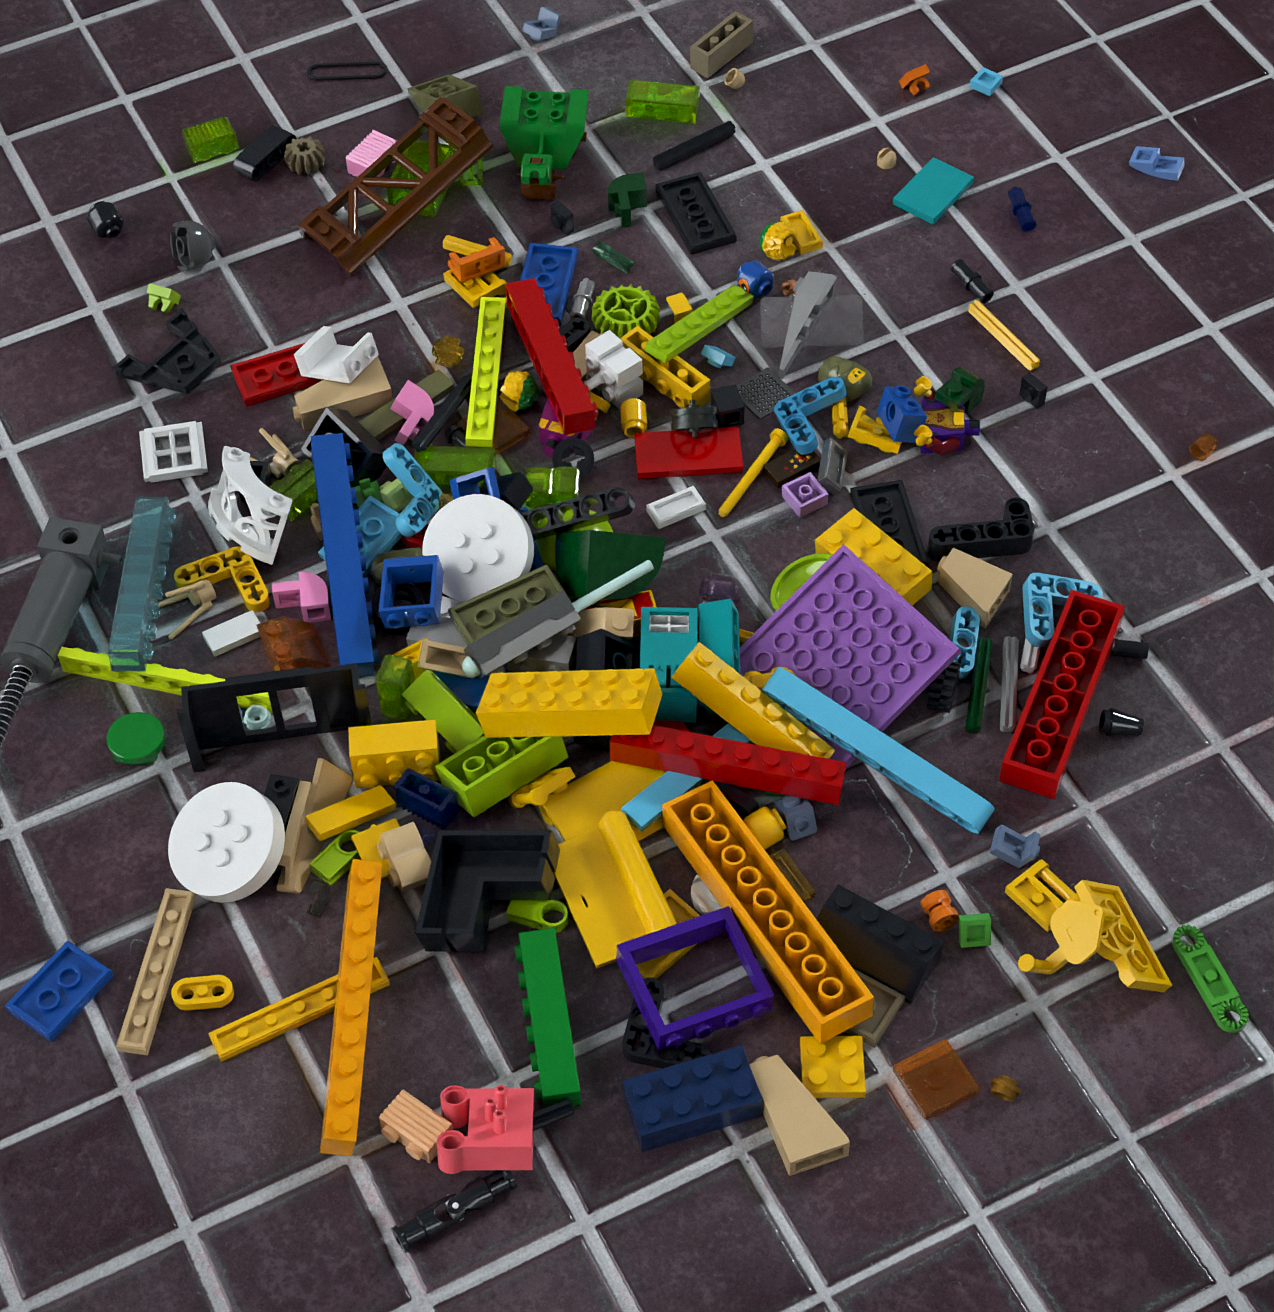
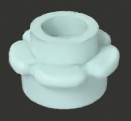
(257, 712)

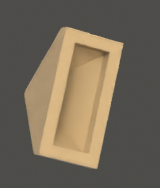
(442, 658)

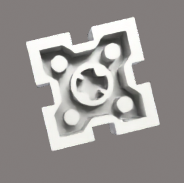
(613, 369)

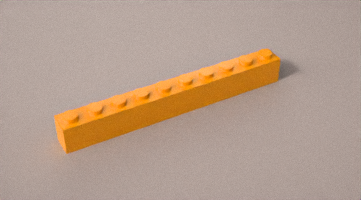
(351, 1009)

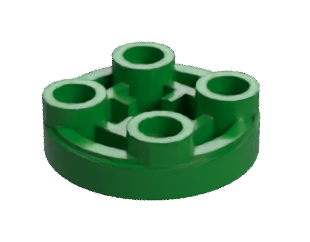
(136, 738)

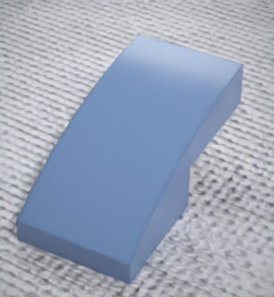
(1150, 162)

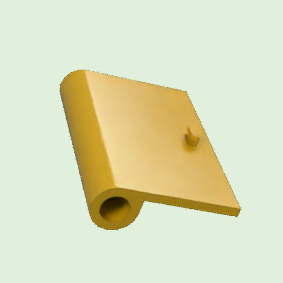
(587, 799)
(616, 884)

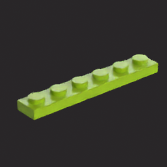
(698, 323)

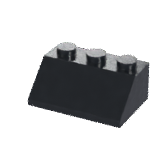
(364, 448)

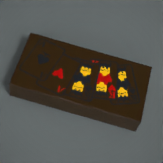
(790, 467)

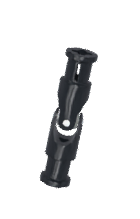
(472, 1197)

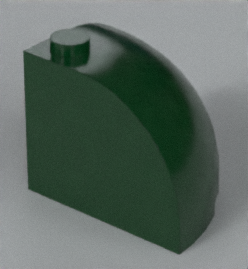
(596, 557)

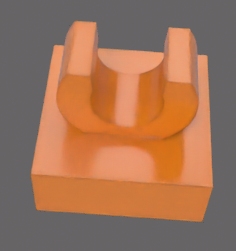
(915, 77)

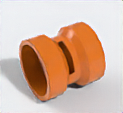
(939, 910)

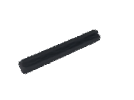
(694, 145)

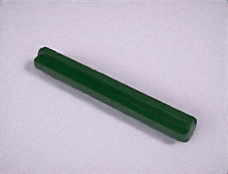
(978, 685)

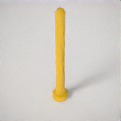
(778, 438)

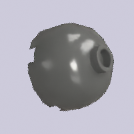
(191, 245)

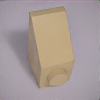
(615, 620)

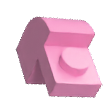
(415, 407)
(308, 593)

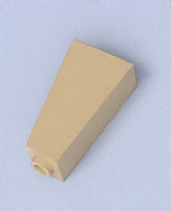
(361, 396)
(796, 1120)

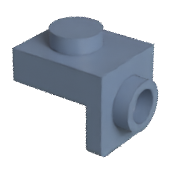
(545, 26)
(797, 815)
(1014, 847)

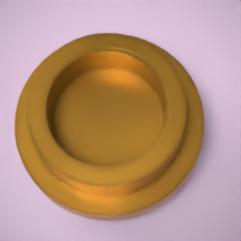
(1005, 1088)

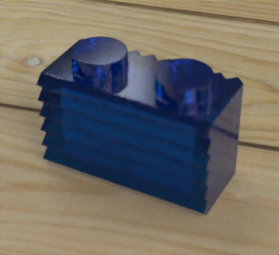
(426, 798)

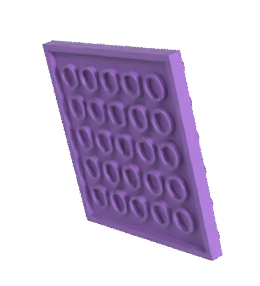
(852, 643)

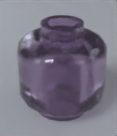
(719, 587)

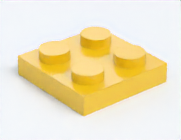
(833, 1067)

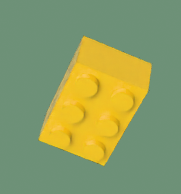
(386, 750)

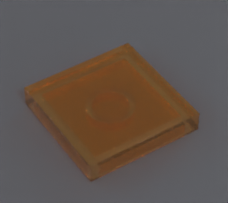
(507, 427)
(935, 1079)

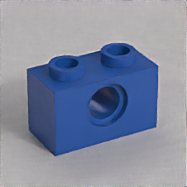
(900, 413)

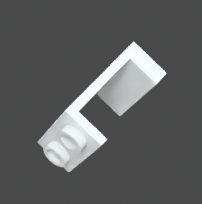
(330, 361)

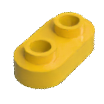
(203, 992)

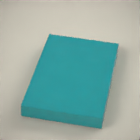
(933, 190)

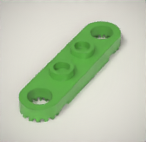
(1210, 978)

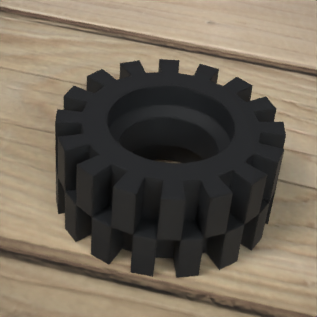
(944, 688)

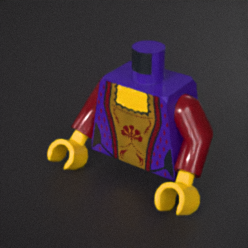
(944, 427)

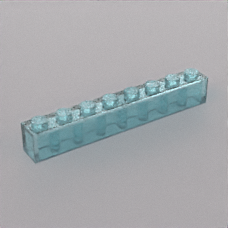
(141, 584)

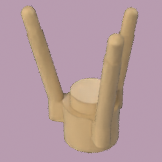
(283, 459)
(198, 593)

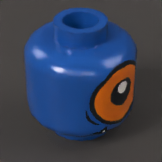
(755, 278)

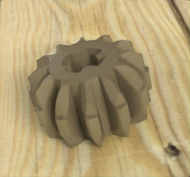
(304, 155)

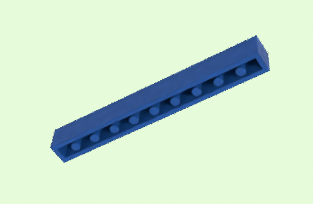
(342, 553)

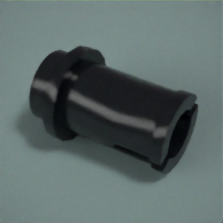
(456, 436)
(1131, 649)

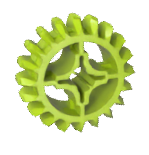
(625, 309)

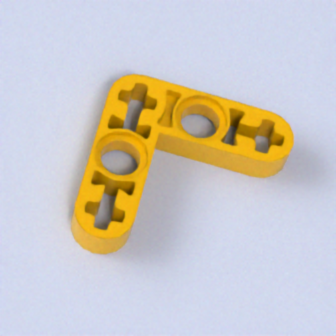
(235, 570)

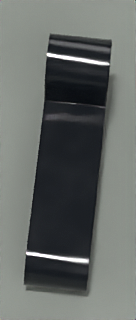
(988, 538)

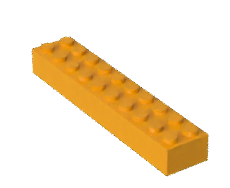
(768, 912)

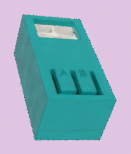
(666, 641)

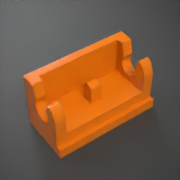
(478, 262)

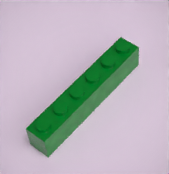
(549, 1018)

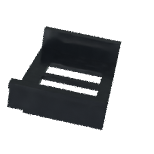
(214, 720)

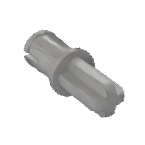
(582, 299)

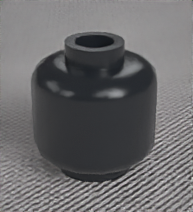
(105, 219)

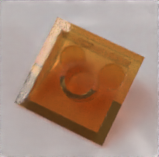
(291, 644)

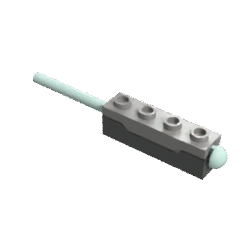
(537, 627)

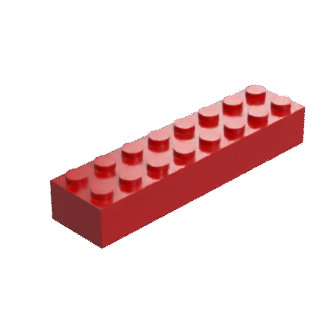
(1061, 694)

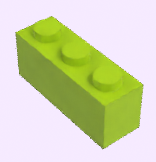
(437, 702)

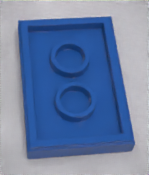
(59, 991)

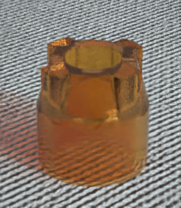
(1203, 447)

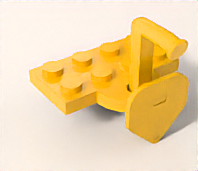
(1102, 925)

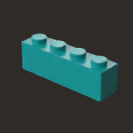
(720, 633)

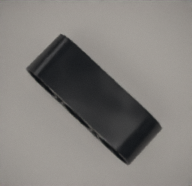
(263, 153)

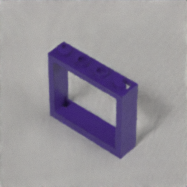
(679, 937)

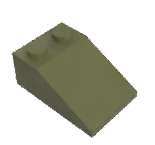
(456, 90)

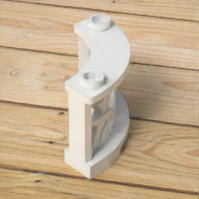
(261, 500)

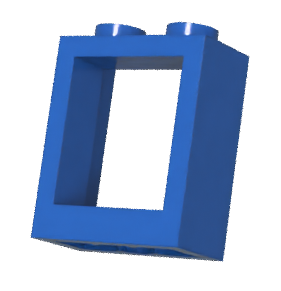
(399, 572)

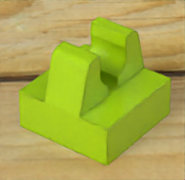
(162, 294)

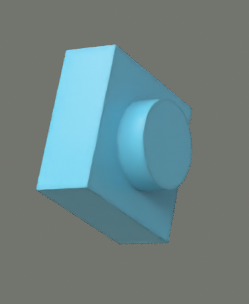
(986, 81)
(717, 356)

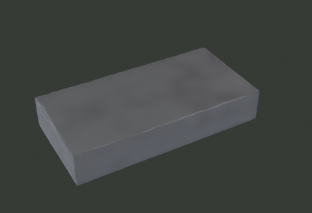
(832, 466)

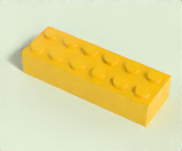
(570, 703)

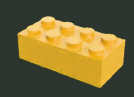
(880, 553)

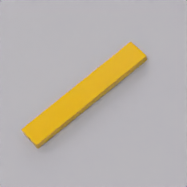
(284, 1015)

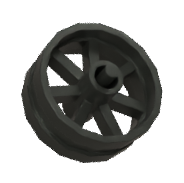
(694, 418)

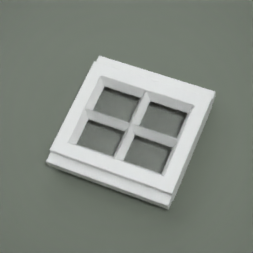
(173, 451)

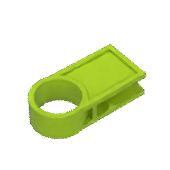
(333, 861)
(531, 913)

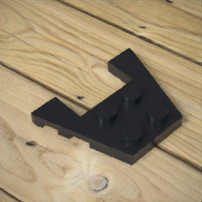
(180, 365)

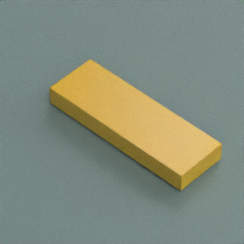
(350, 813)

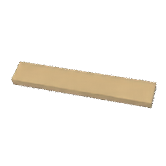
(156, 972)

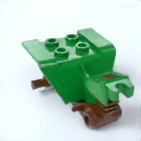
(542, 135)

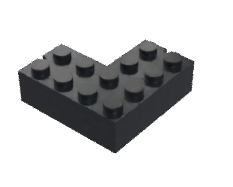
(474, 870)

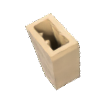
(974, 583)

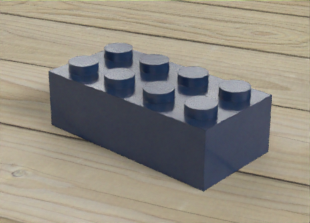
(692, 1098)

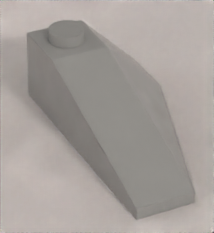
(810, 301)

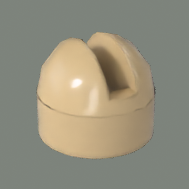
(734, 78)
(886, 158)

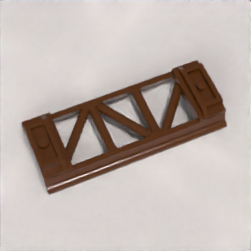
(442, 121)

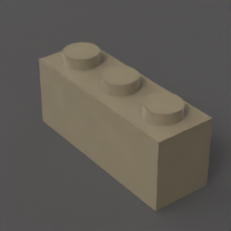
(721, 44)

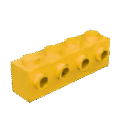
(673, 378)

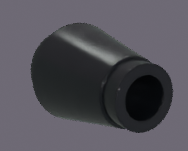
(1116, 722)

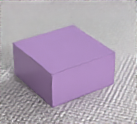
(805, 495)

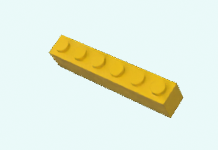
(746, 705)

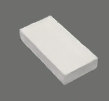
(676, 507)
(232, 633)

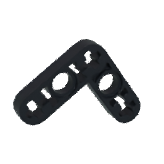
(648, 1052)

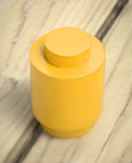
(633, 417)

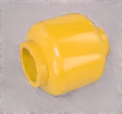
(766, 826)

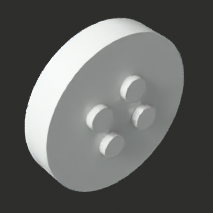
(479, 545)
(226, 842)

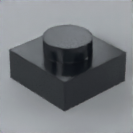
(561, 218)
(1033, 390)

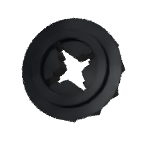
(580, 449)

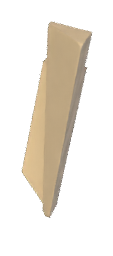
(300, 844)

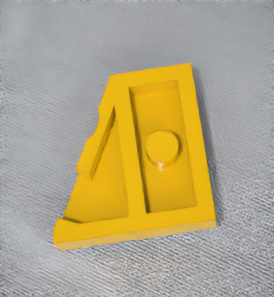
(871, 432)

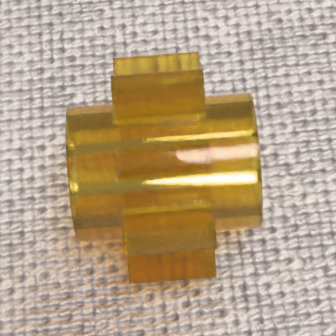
(447, 351)

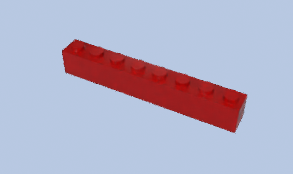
(550, 356)
(732, 763)

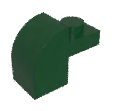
(625, 194)
(962, 389)

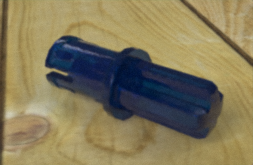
(1022, 209)

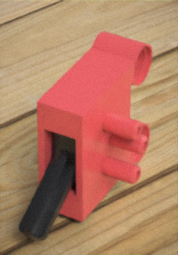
(498, 1128)

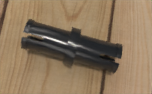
(972, 281)

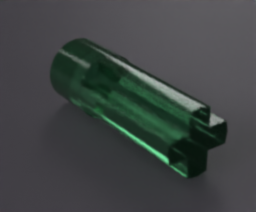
(613, 257)

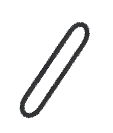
(347, 64)

